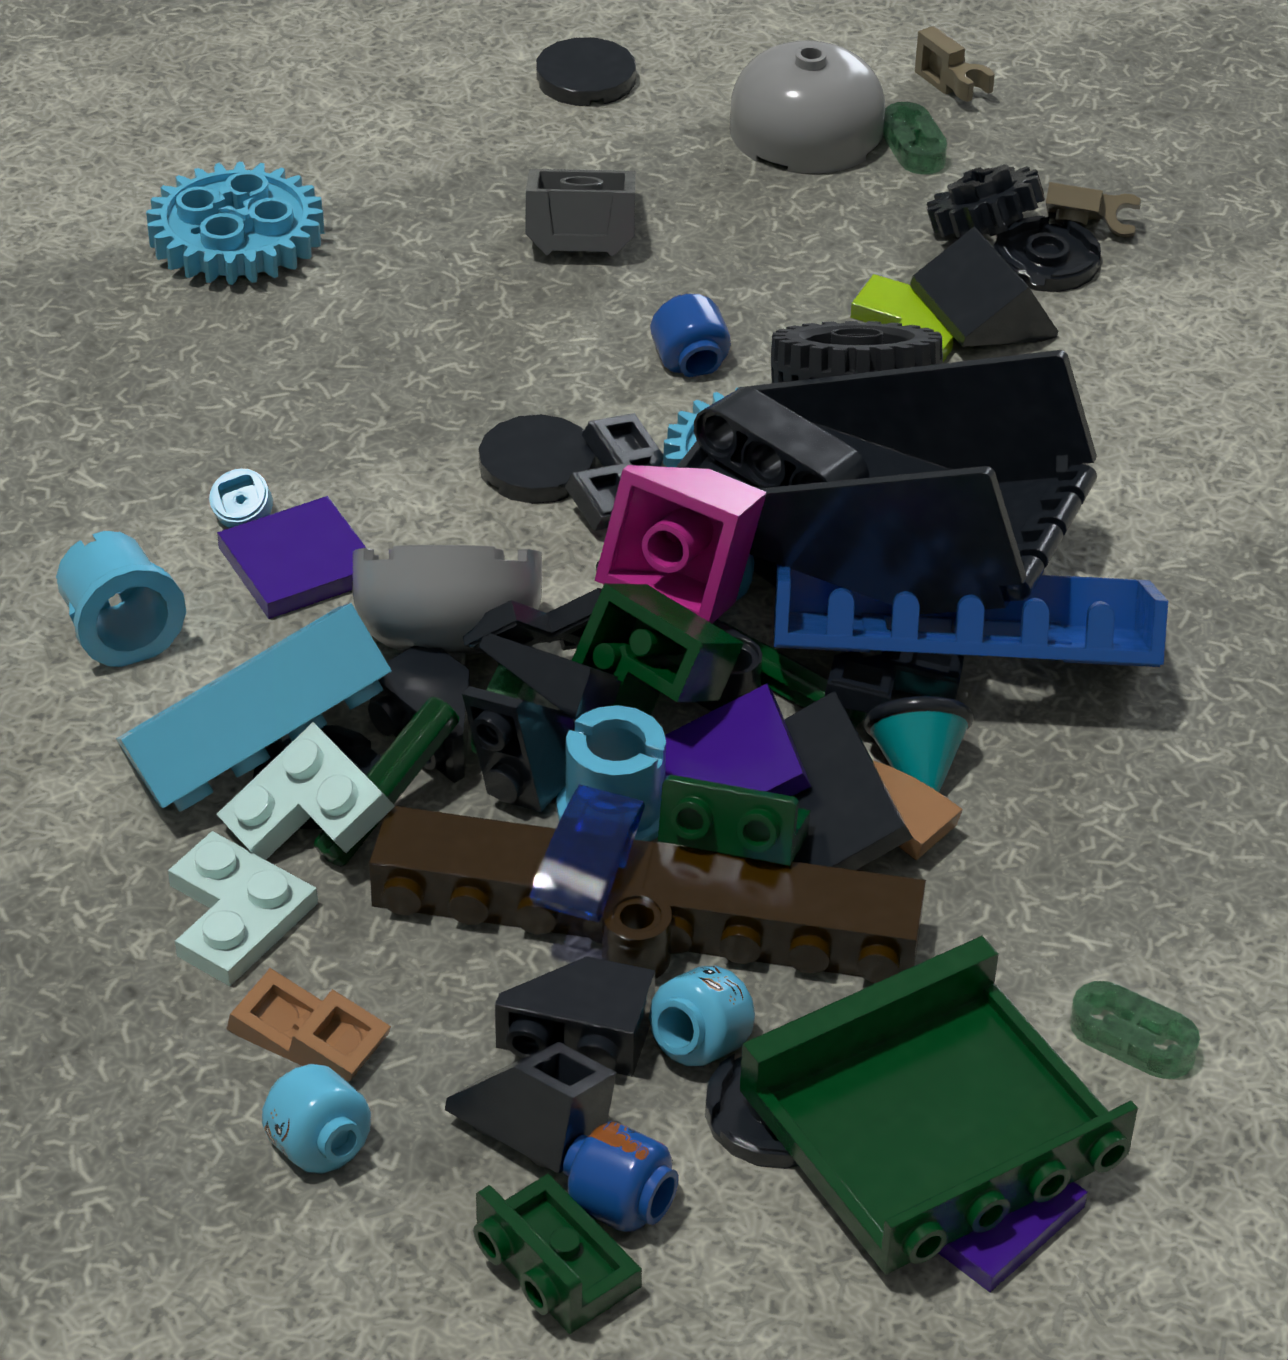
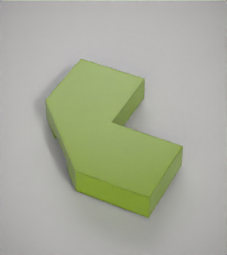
(897, 302)

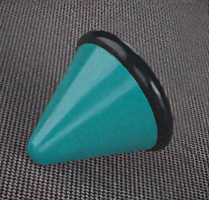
(920, 734)

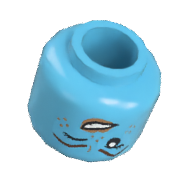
(701, 1015)
(312, 1115)

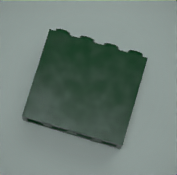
(929, 1107)

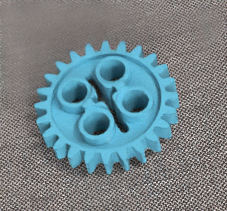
(235, 222)

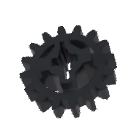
(985, 200)

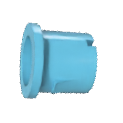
(149, 608)
(620, 754)

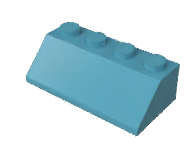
(254, 706)

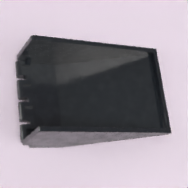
(964, 487)

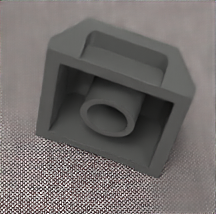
(580, 209)

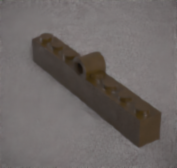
(659, 903)

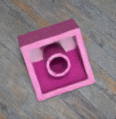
(681, 535)

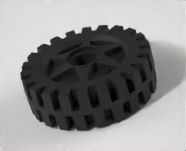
(850, 349)

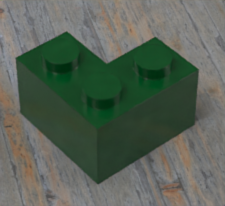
(655, 648)

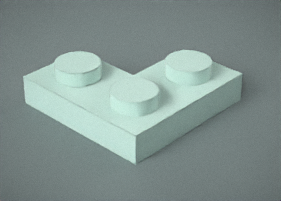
(303, 783)
(248, 905)

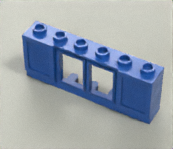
(1060, 620)

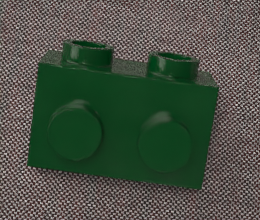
(732, 820)
(555, 1252)

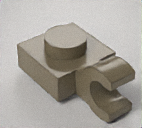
(943, 65)
(1083, 203)

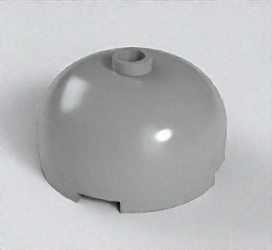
(807, 107)
(439, 592)

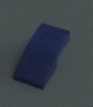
(586, 852)

